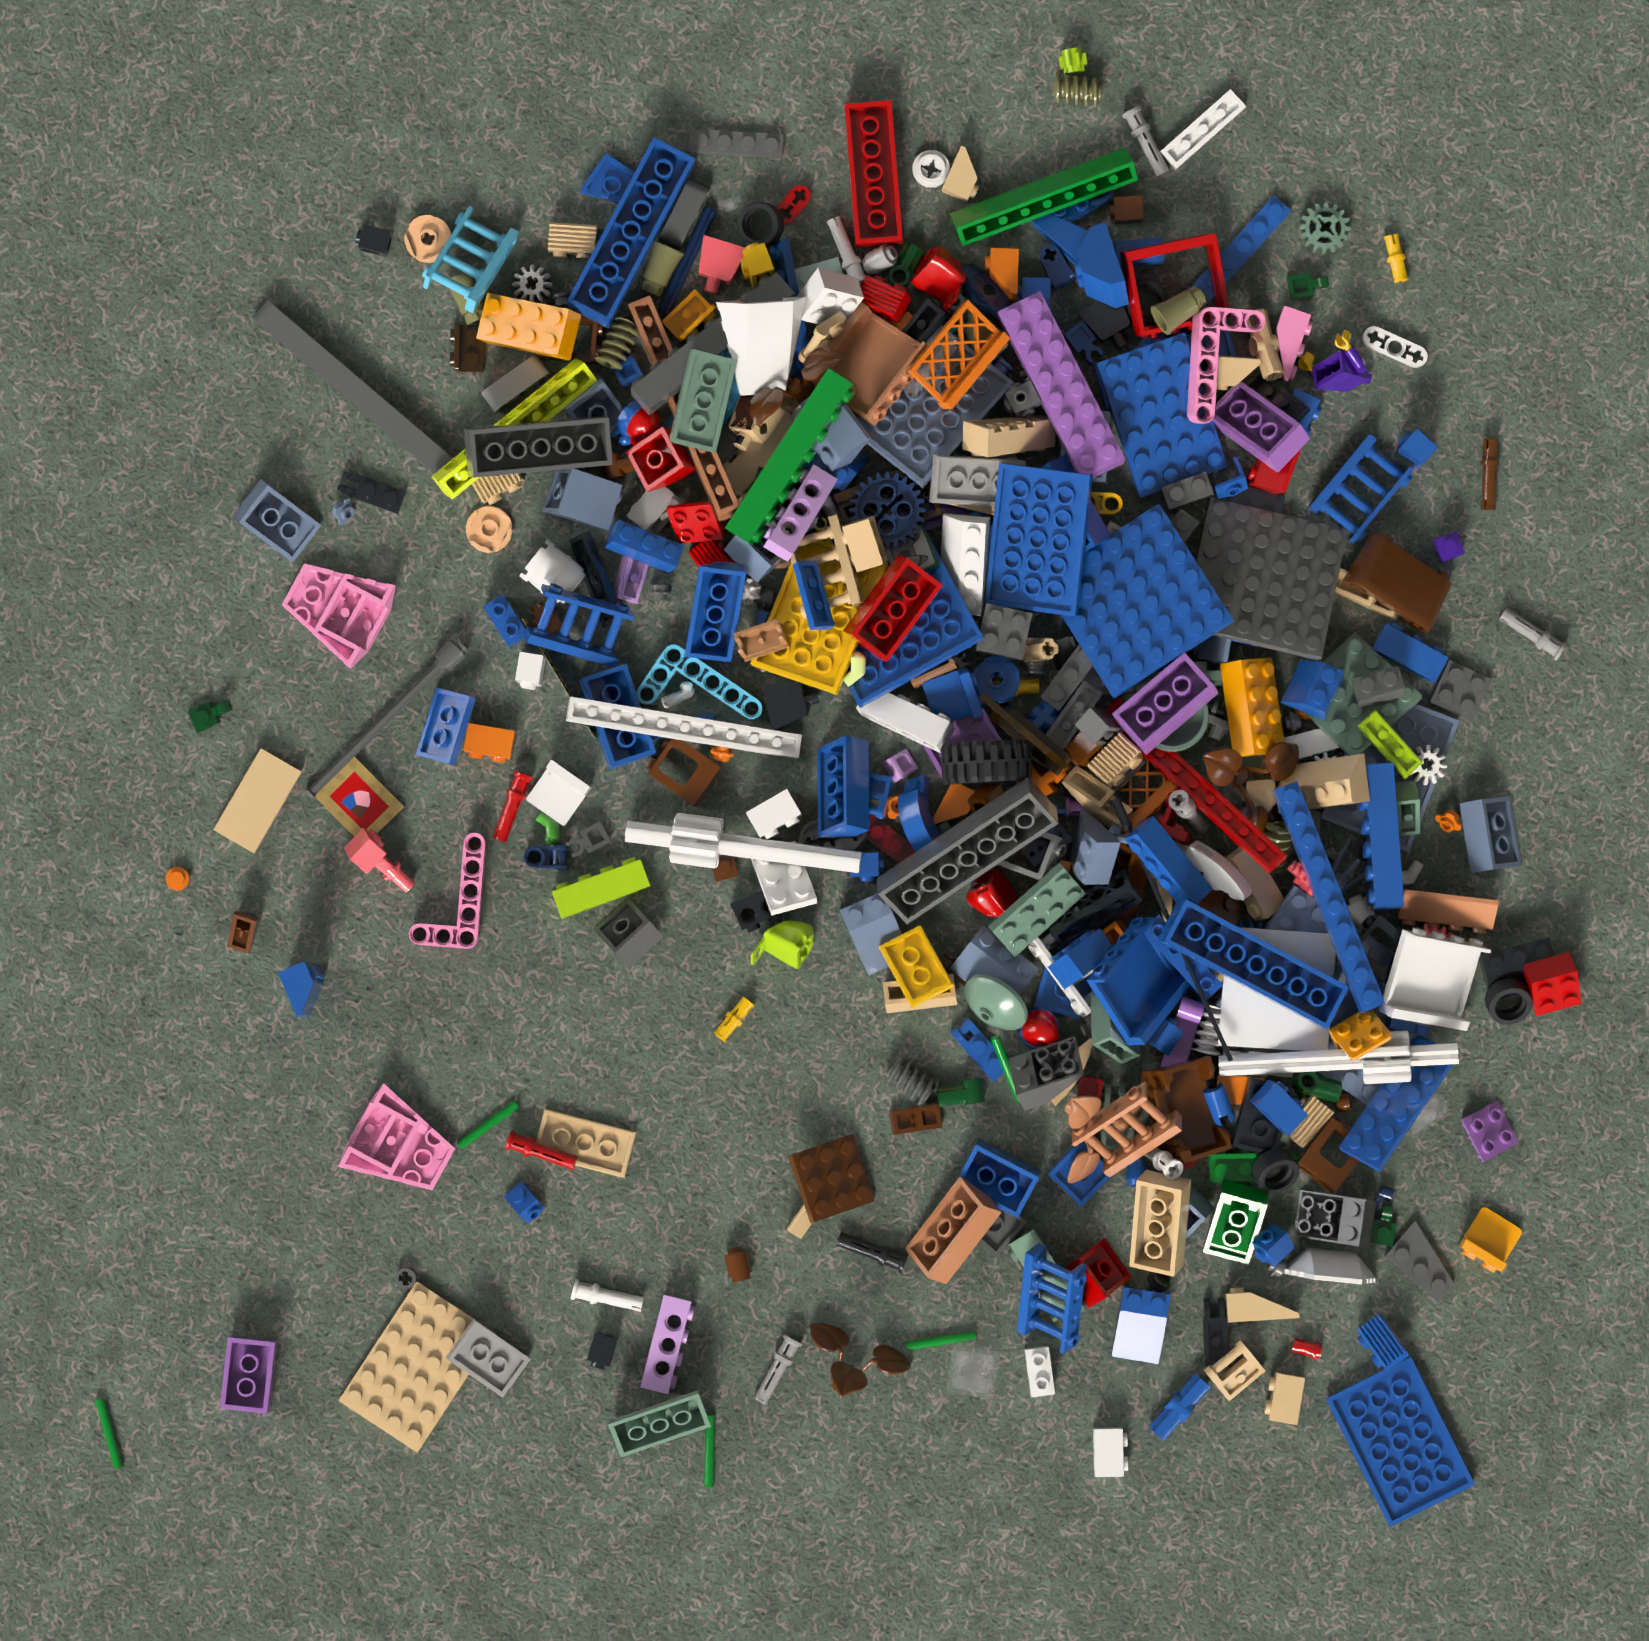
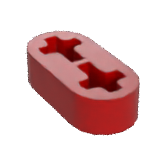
(799, 207)

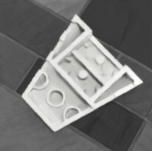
(762, 340)
(1330, 1266)

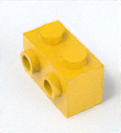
(756, 263)

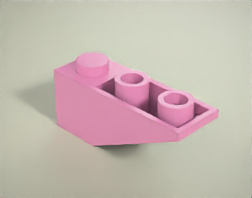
(1290, 333)

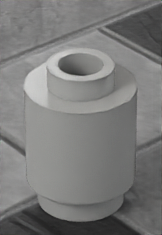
(879, 259)

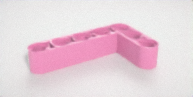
(1210, 355)
(464, 902)

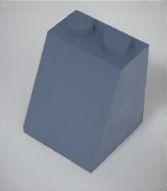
(583, 498)

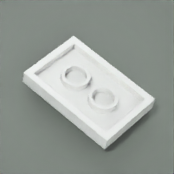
(784, 885)

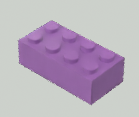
(1259, 426)
(1165, 703)

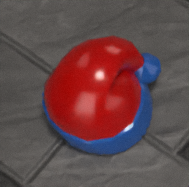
(636, 424)
(1040, 1029)

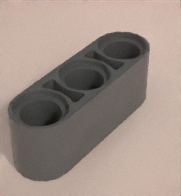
(683, 214)

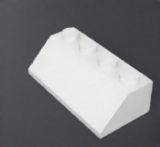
(966, 556)

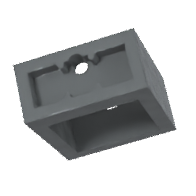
(1054, 853)

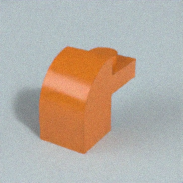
(1047, 780)

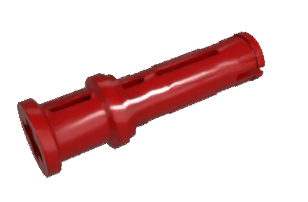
(515, 796)
(530, 1147)

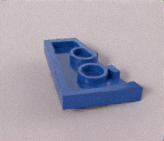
(608, 180)

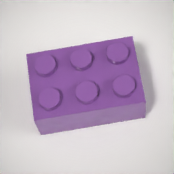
(248, 1374)

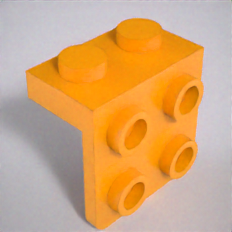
(688, 315)
(1359, 1034)
(1490, 1239)

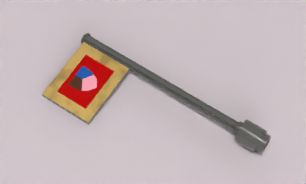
(349, 787)

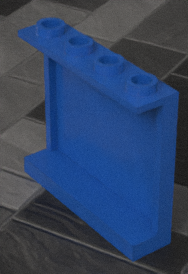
(1137, 984)

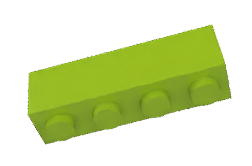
(601, 888)

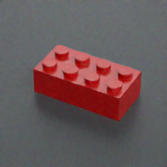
(892, 608)

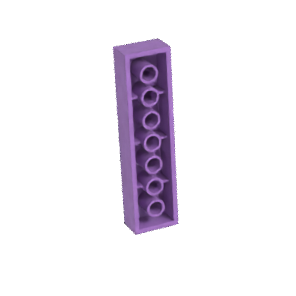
(1060, 386)

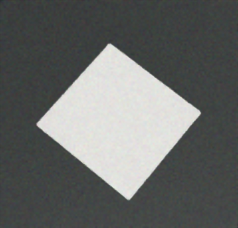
(1260, 1023)

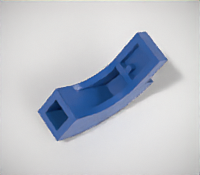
(915, 813)

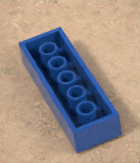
(1382, 840)

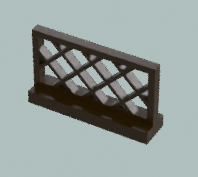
(843, 500)
(1022, 729)

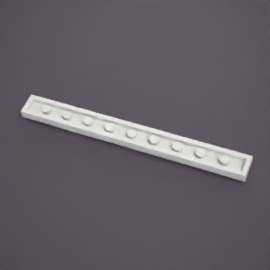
(683, 727)

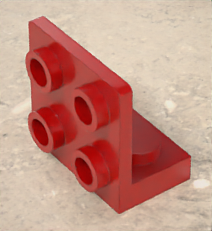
(696, 522)
(1176, 832)

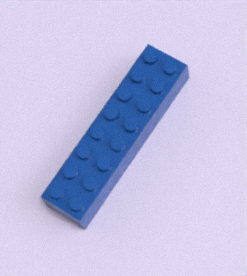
(630, 232)
(1253, 963)

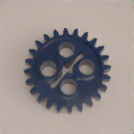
(873, 495)

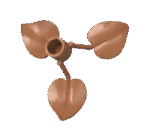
(1080, 1111)

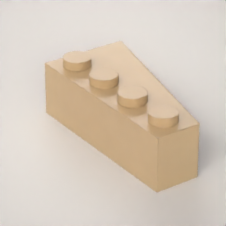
(1007, 435)

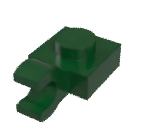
(1302, 285)
(205, 716)
(1384, 1230)

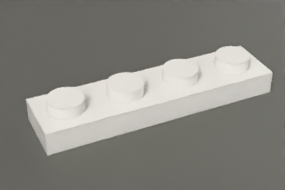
(1203, 129)

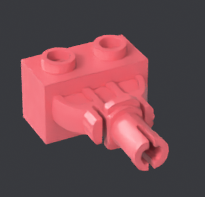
(368, 852)

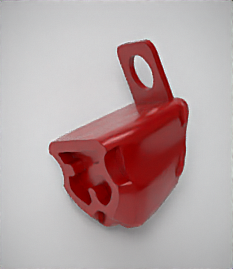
(939, 276)
(992, 893)

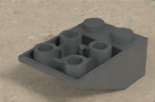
(1045, 1072)
(1334, 1218)

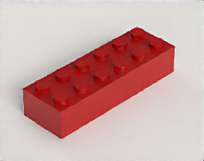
(873, 174)

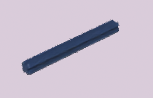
(687, 261)

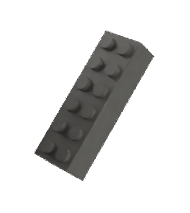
(538, 446)

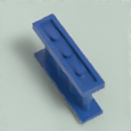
(1353, 468)
(583, 647)
(1206, 978)
(1032, 1301)

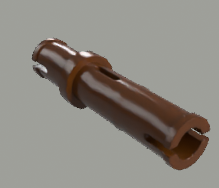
(1489, 474)

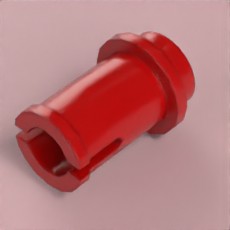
(1307, 1348)

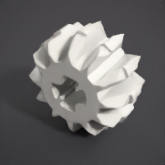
(532, 275)
(1434, 768)

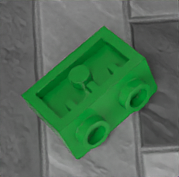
(1232, 1166)

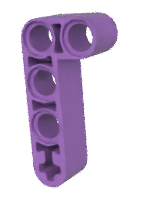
(1188, 1017)

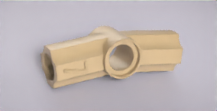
(1265, 347)

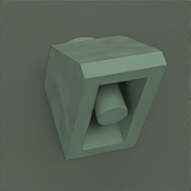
(1408, 808)

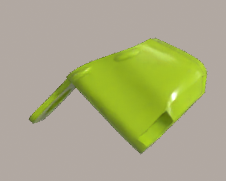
(788, 942)

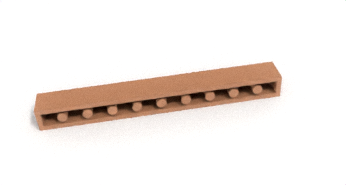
(706, 463)

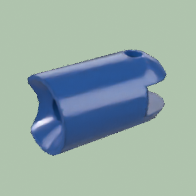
(1219, 1103)

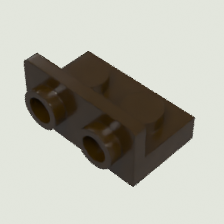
(468, 350)

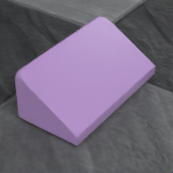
(630, 579)

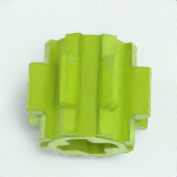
(1073, 61)

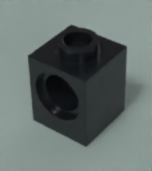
(374, 240)
(602, 1350)

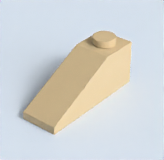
(1247, 1306)

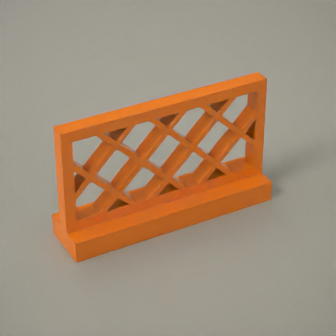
(968, 372)
(1152, 803)

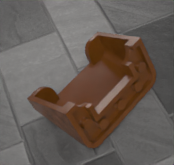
(1399, 581)
(1181, 1089)

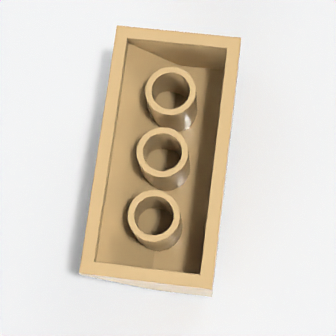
(1331, 781)

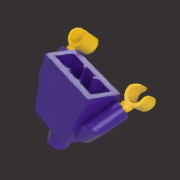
(1339, 371)

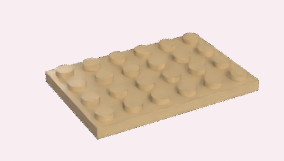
(407, 1375)

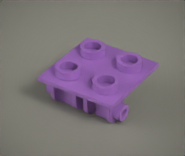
(1489, 1131)

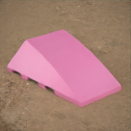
(340, 609)
(396, 1143)

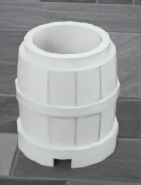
(554, 567)

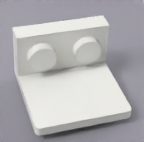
(558, 793)

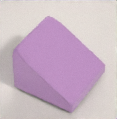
(900, 765)

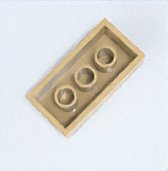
(1160, 1223)

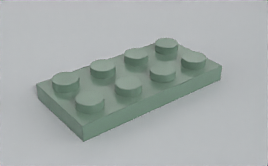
(703, 400)
(1036, 910)

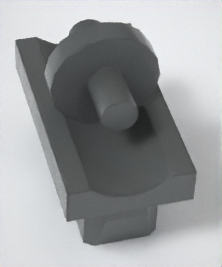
(1218, 725)

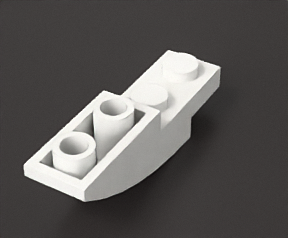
(1217, 870)

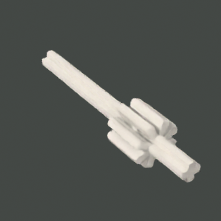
(701, 841)
(1384, 1064)

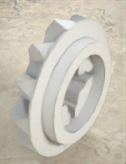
(924, 159)

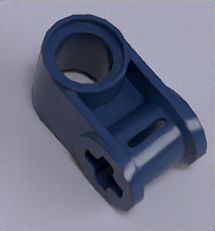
(1057, 270)
(549, 857)

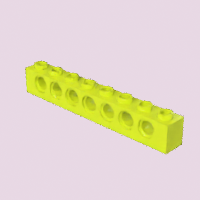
(538, 407)

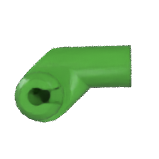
(552, 828)

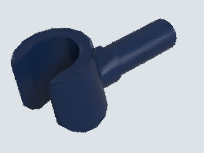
(1384, 1193)

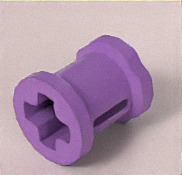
(1073, 807)

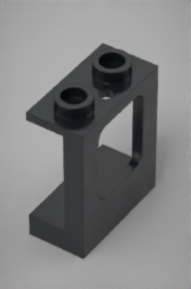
(1368, 925)

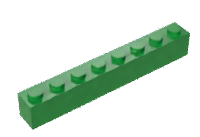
(1043, 196)
(790, 457)

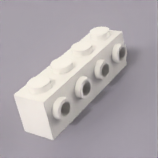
(909, 720)

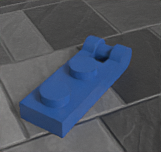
(979, 1049)

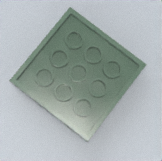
(1356, 660)

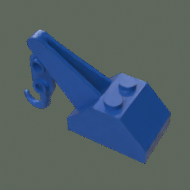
(1088, 251)

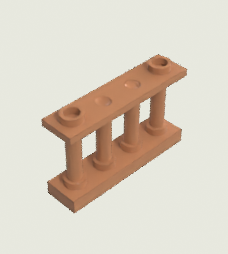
(1131, 1148)

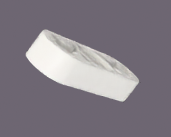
(1392, 337)

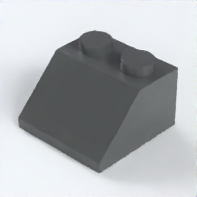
(628, 933)

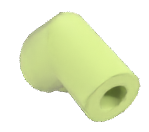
(858, 668)

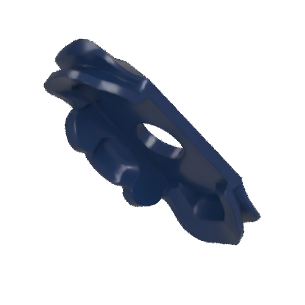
(974, 284)

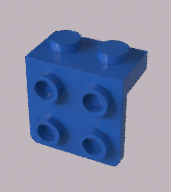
(954, 695)

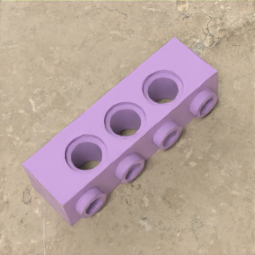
(821, 485)
(652, 1378)

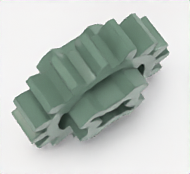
(1317, 220)

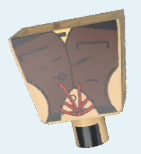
(746, 429)

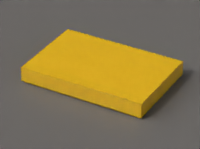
(916, 966)

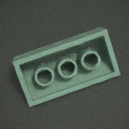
(1017, 1251)
(659, 1423)

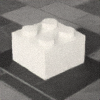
(829, 294)
(774, 814)

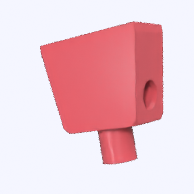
(719, 263)

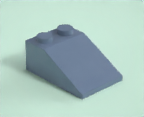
(276, 520)
(1092, 851)
(870, 926)

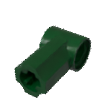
(906, 263)
(1318, 1086)
(966, 1092)

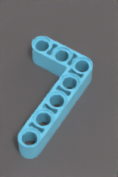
(699, 679)

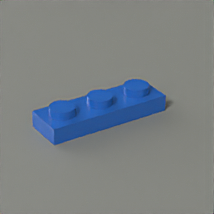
(813, 595)

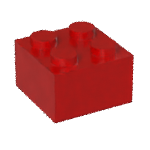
(1552, 983)

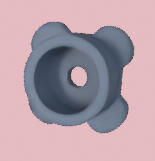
(343, 511)

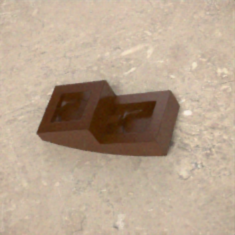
(915, 1119)

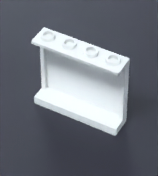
(1431, 978)

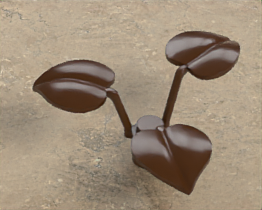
(769, 401)
(1225, 767)
(845, 1377)

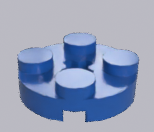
(1007, 671)

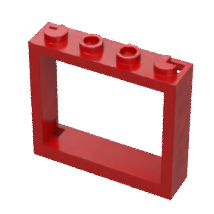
(1215, 269)

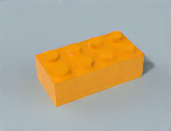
(528, 326)
(1252, 705)

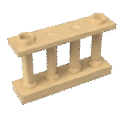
(840, 552)

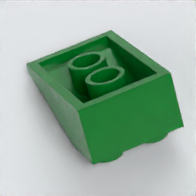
(1236, 1221)

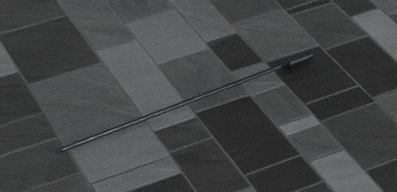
(1127, 826)

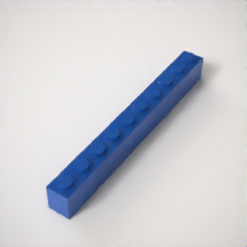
(1328, 897)

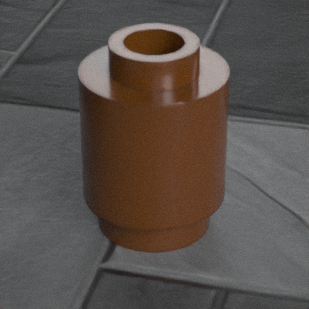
(738, 1264)

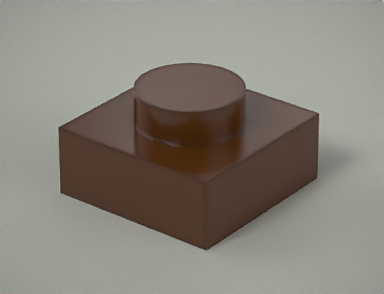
(725, 869)

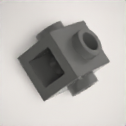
(1025, 407)

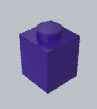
(1448, 547)

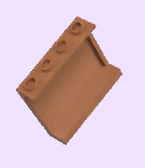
(874, 361)

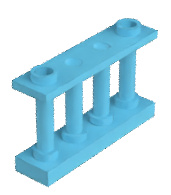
(483, 277)

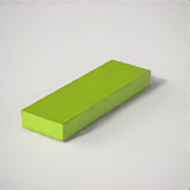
(1390, 744)

